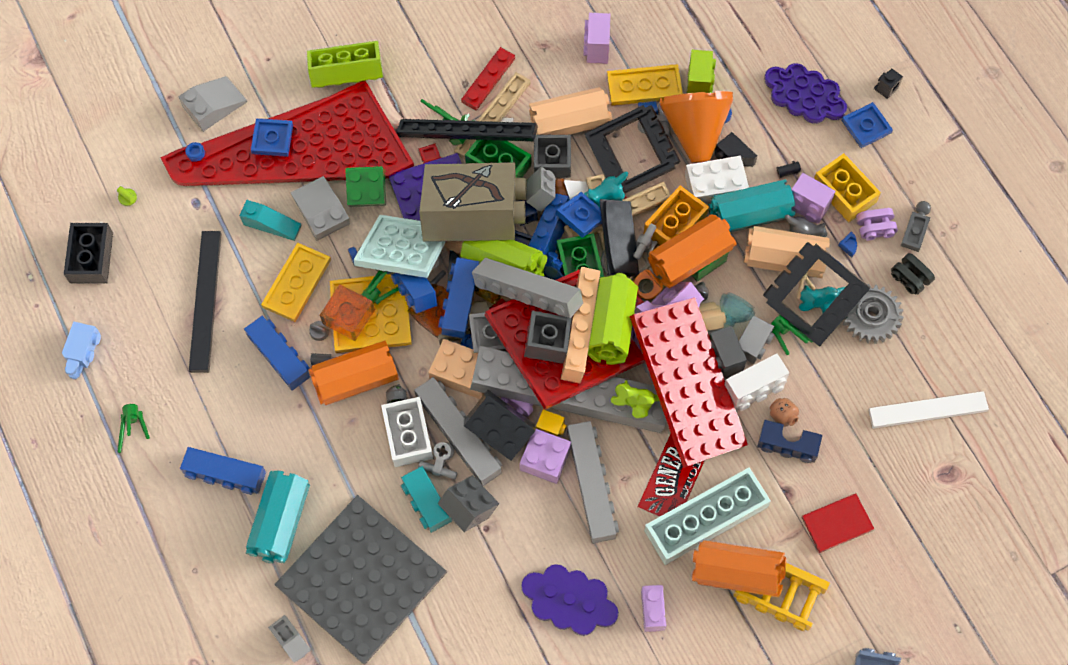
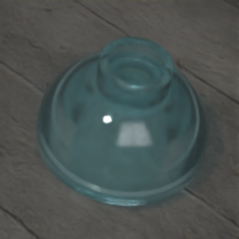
(736, 309)

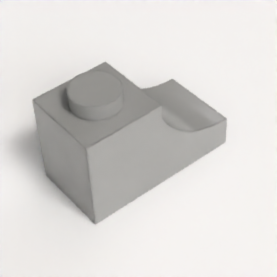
(289, 638)

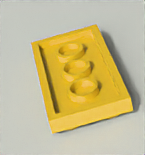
(643, 84)
(296, 282)

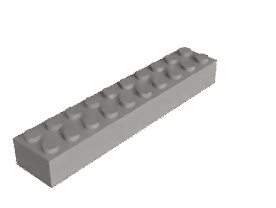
(501, 376)

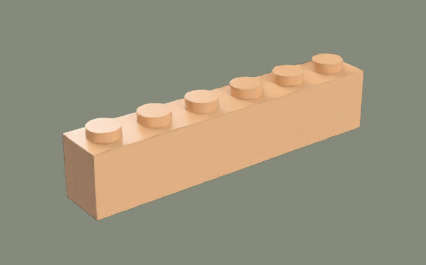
(581, 326)

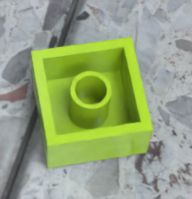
(701, 71)

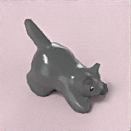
(801, 225)

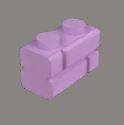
(653, 608)

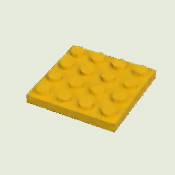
(387, 323)

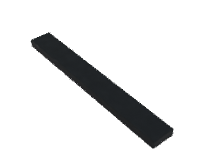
(467, 130)
(205, 302)

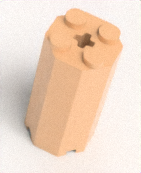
(571, 112)
(776, 248)

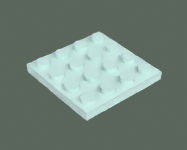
(398, 247)

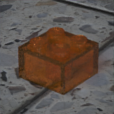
(347, 312)

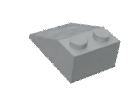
(211, 101)
(320, 208)
(483, 333)

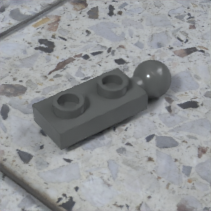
(917, 227)

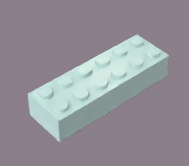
(707, 516)

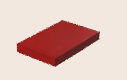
(837, 523)

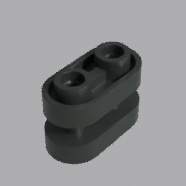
(912, 274)

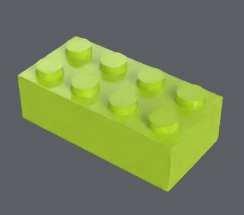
(344, 64)

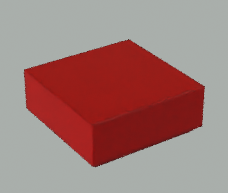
(429, 153)

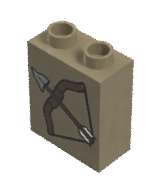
(471, 202)

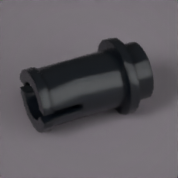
(785, 170)

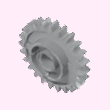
(875, 327)

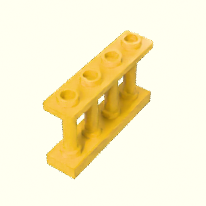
(797, 577)

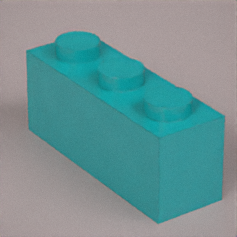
(425, 499)

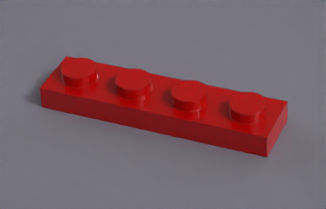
(488, 78)

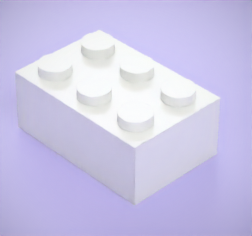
(715, 178)
(757, 382)
(407, 432)

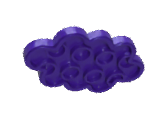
(805, 93)
(569, 600)

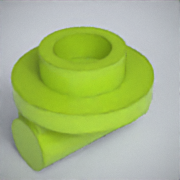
(126, 196)

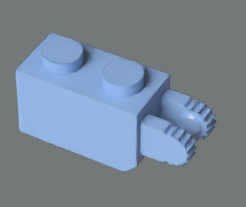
(80, 348)

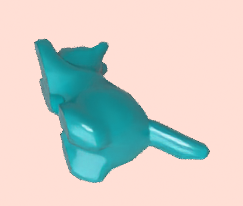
(609, 189)
(818, 298)

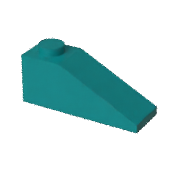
(268, 220)

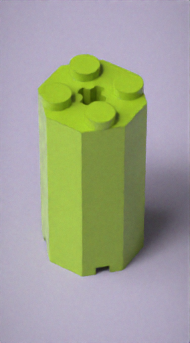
(506, 252)
(612, 320)

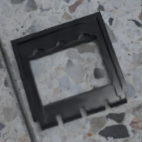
(653, 131)
(835, 312)

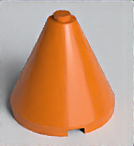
(697, 120)

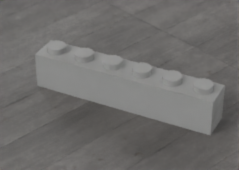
(528, 287)
(451, 423)
(591, 482)

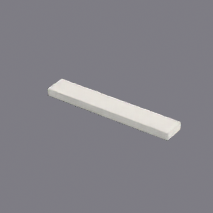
(928, 409)

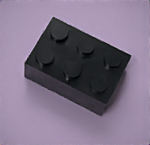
(88, 253)
(499, 425)

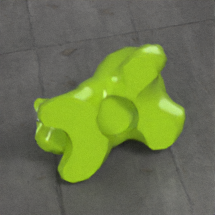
(638, 399)

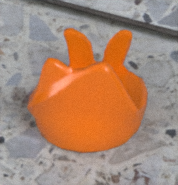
(658, 286)

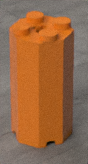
(691, 250)
(353, 373)
(739, 568)

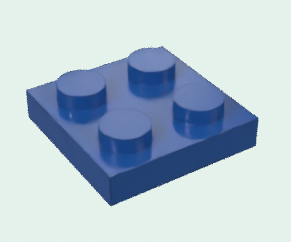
(867, 125)
(272, 137)
(580, 214)

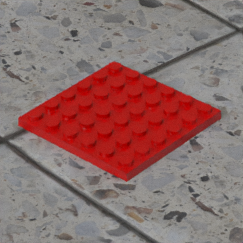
(544, 377)

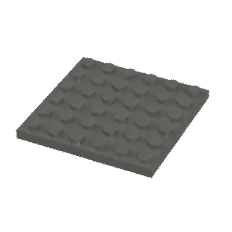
(360, 579)

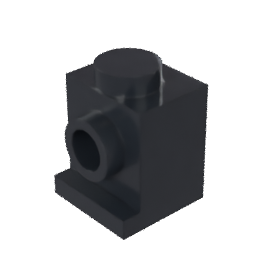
(888, 83)

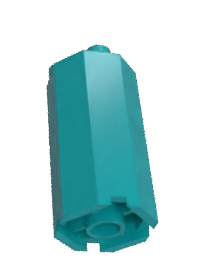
(754, 205)
(277, 517)

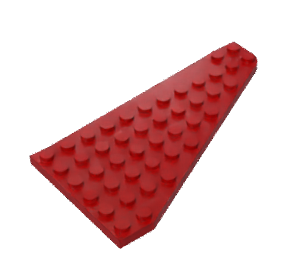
(325, 139)

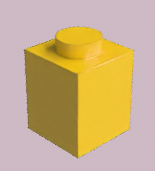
(551, 423)

